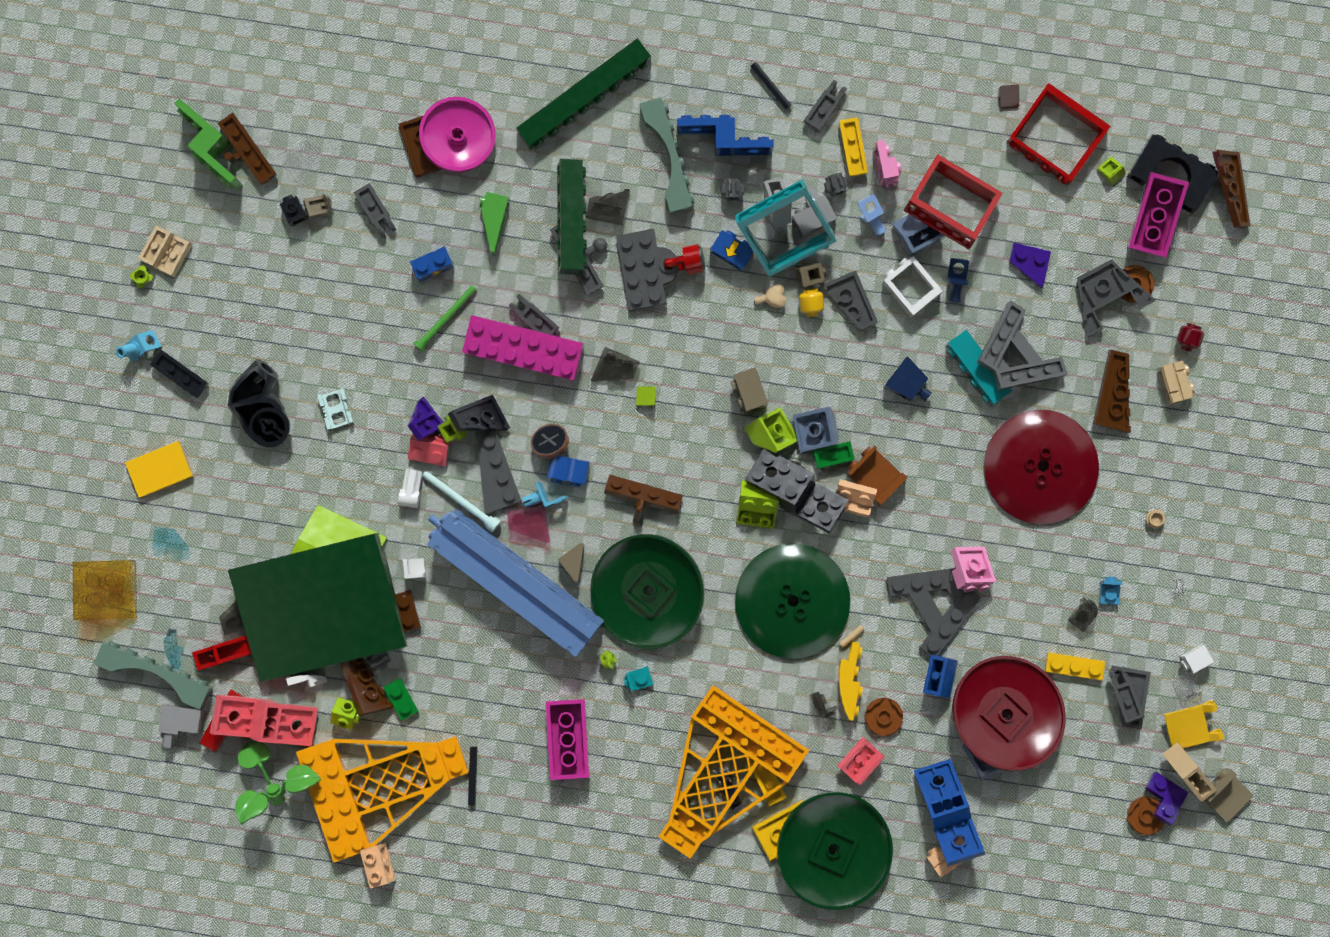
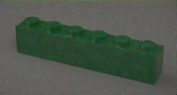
(570, 217)

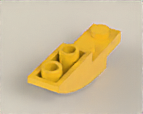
(849, 689)

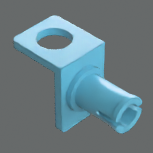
(138, 346)
(541, 496)

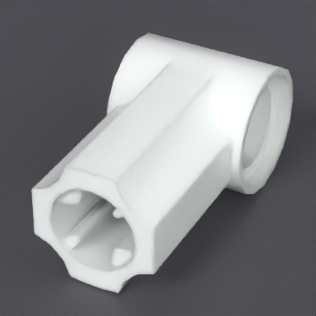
(409, 494)

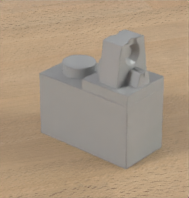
(782, 216)
(806, 219)
(177, 720)

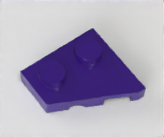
(1030, 261)
(424, 420)

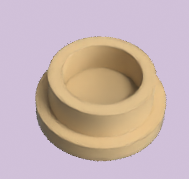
(1155, 518)

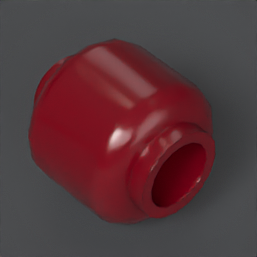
(1190, 337)

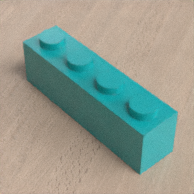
(967, 353)

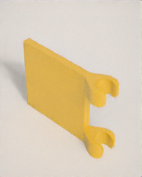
(1190, 726)

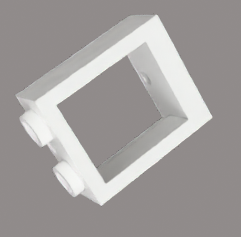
(890, 275)

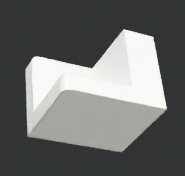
(414, 568)

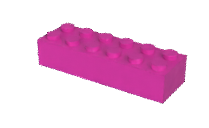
(523, 347)

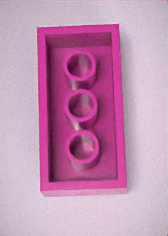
(1158, 214)
(567, 739)

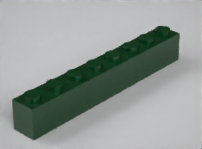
(583, 94)

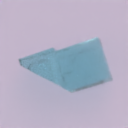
(168, 538)
(171, 649)

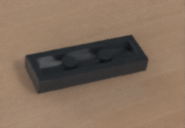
(179, 374)

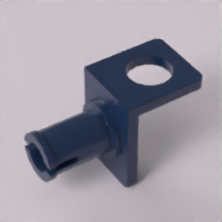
(957, 280)

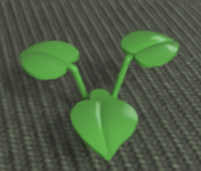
(251, 804)

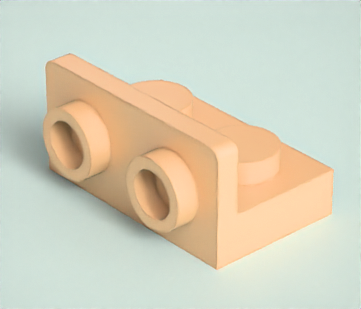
(859, 497)
(377, 865)

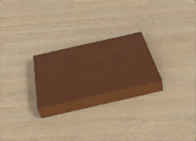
(420, 163)

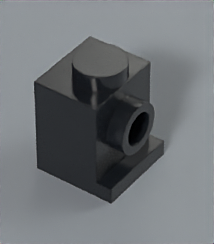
(296, 216)

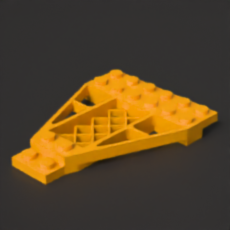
(748, 734)
(334, 795)

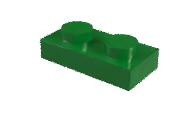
(833, 455)
(401, 699)

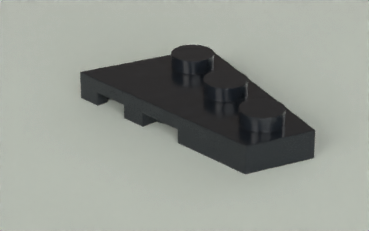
(479, 416)

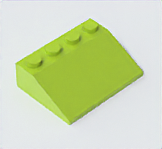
(329, 528)

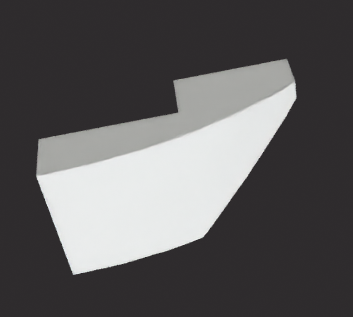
(313, 680)

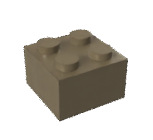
(749, 390)

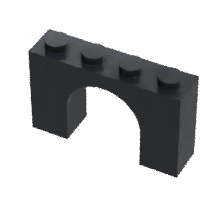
(1199, 174)

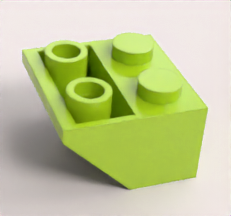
(756, 507)

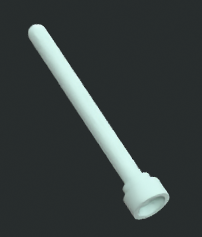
(490, 522)

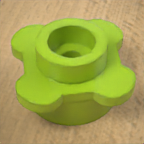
(142, 270)
(608, 659)

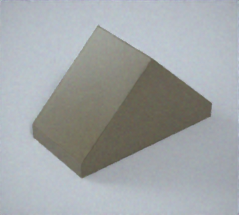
(572, 561)

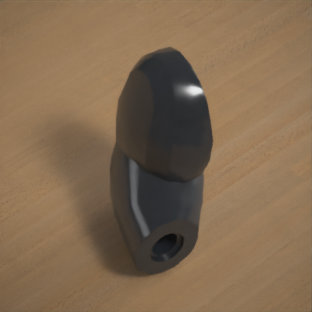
(257, 408)

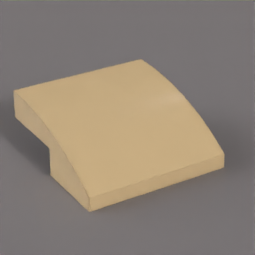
(165, 251)

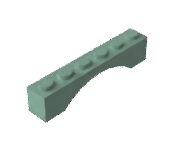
(655, 119)
(189, 690)

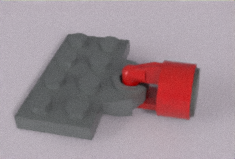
(651, 267)

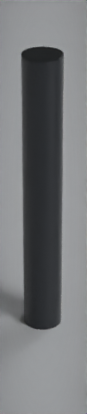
(770, 85)
(472, 775)

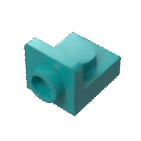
(638, 679)

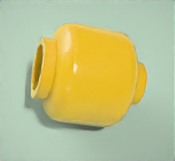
(811, 302)

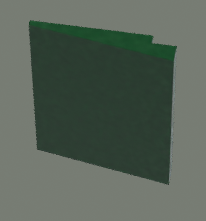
(318, 607)

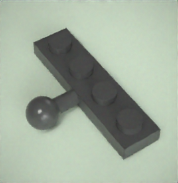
(588, 279)

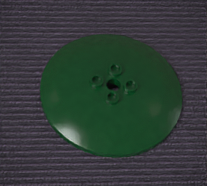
(621, 597)
(764, 605)
(861, 858)

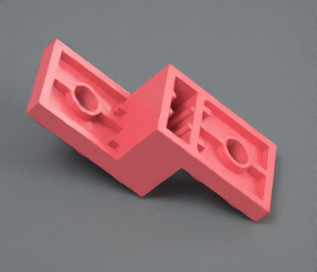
(263, 720)

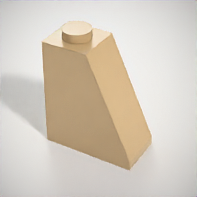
(1189, 772)

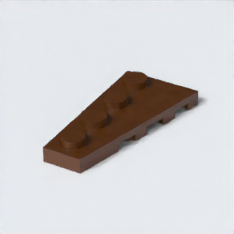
(1232, 181)
(1113, 399)
(364, 690)

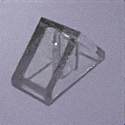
(1187, 691)

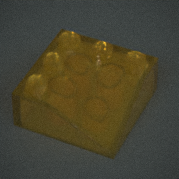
(104, 590)

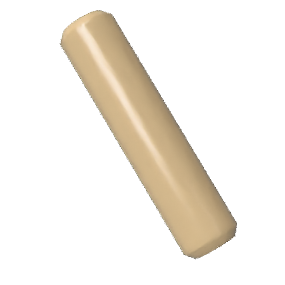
(851, 636)

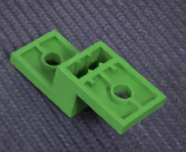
(207, 145)

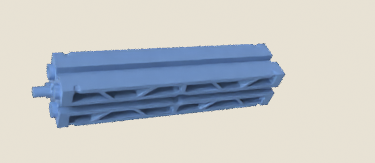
(514, 581)

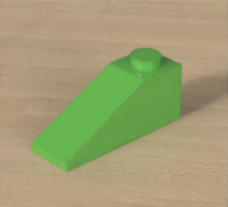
(494, 212)

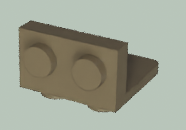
(1230, 794)

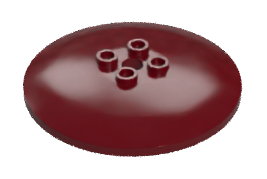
(1014, 473)
(1028, 696)

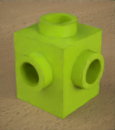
(449, 432)
(344, 714)

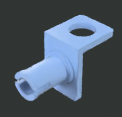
(873, 215)

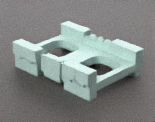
(341, 407)

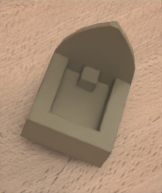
(317, 206)

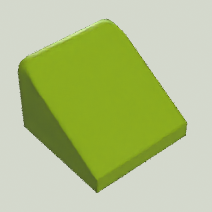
(1111, 170)
(646, 396)

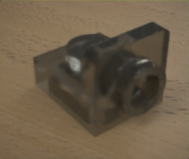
(1084, 614)
(819, 702)

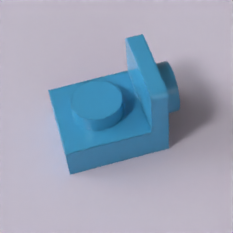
(1109, 591)

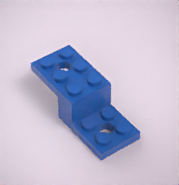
(724, 135)
(949, 812)

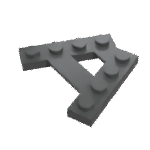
(1006, 334)
(941, 627)

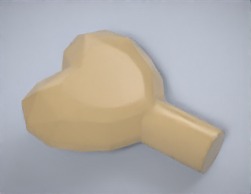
(773, 297)

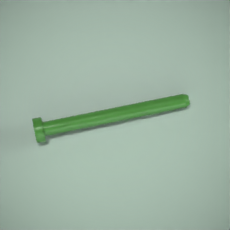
(445, 318)

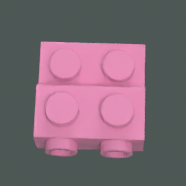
(887, 168)
(972, 569)

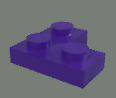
(1171, 797)

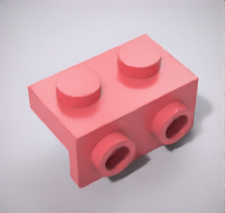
(429, 450)
(861, 761)

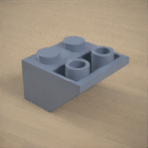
(915, 234)

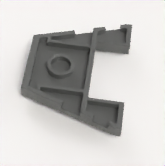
(1104, 286)

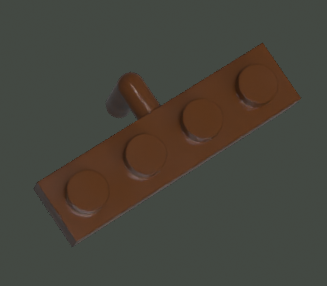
(246, 149)
(642, 495)

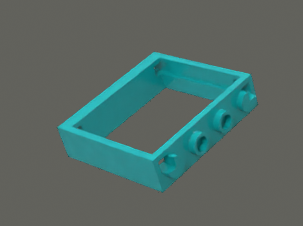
(773, 204)

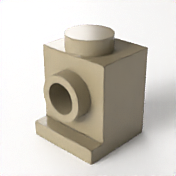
(817, 276)

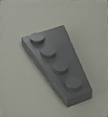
(497, 479)

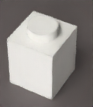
(1196, 659)

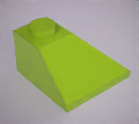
(772, 431)

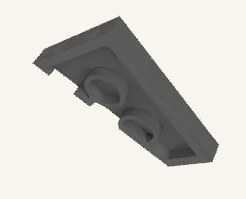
(852, 299)
(1140, 681)

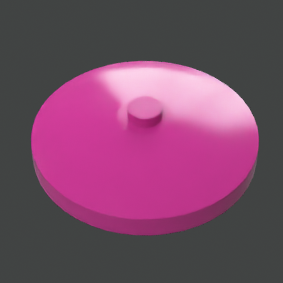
(457, 134)

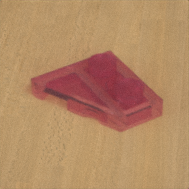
(530, 522)

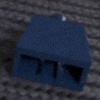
(908, 381)

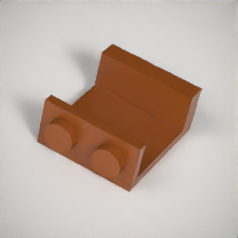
(876, 473)

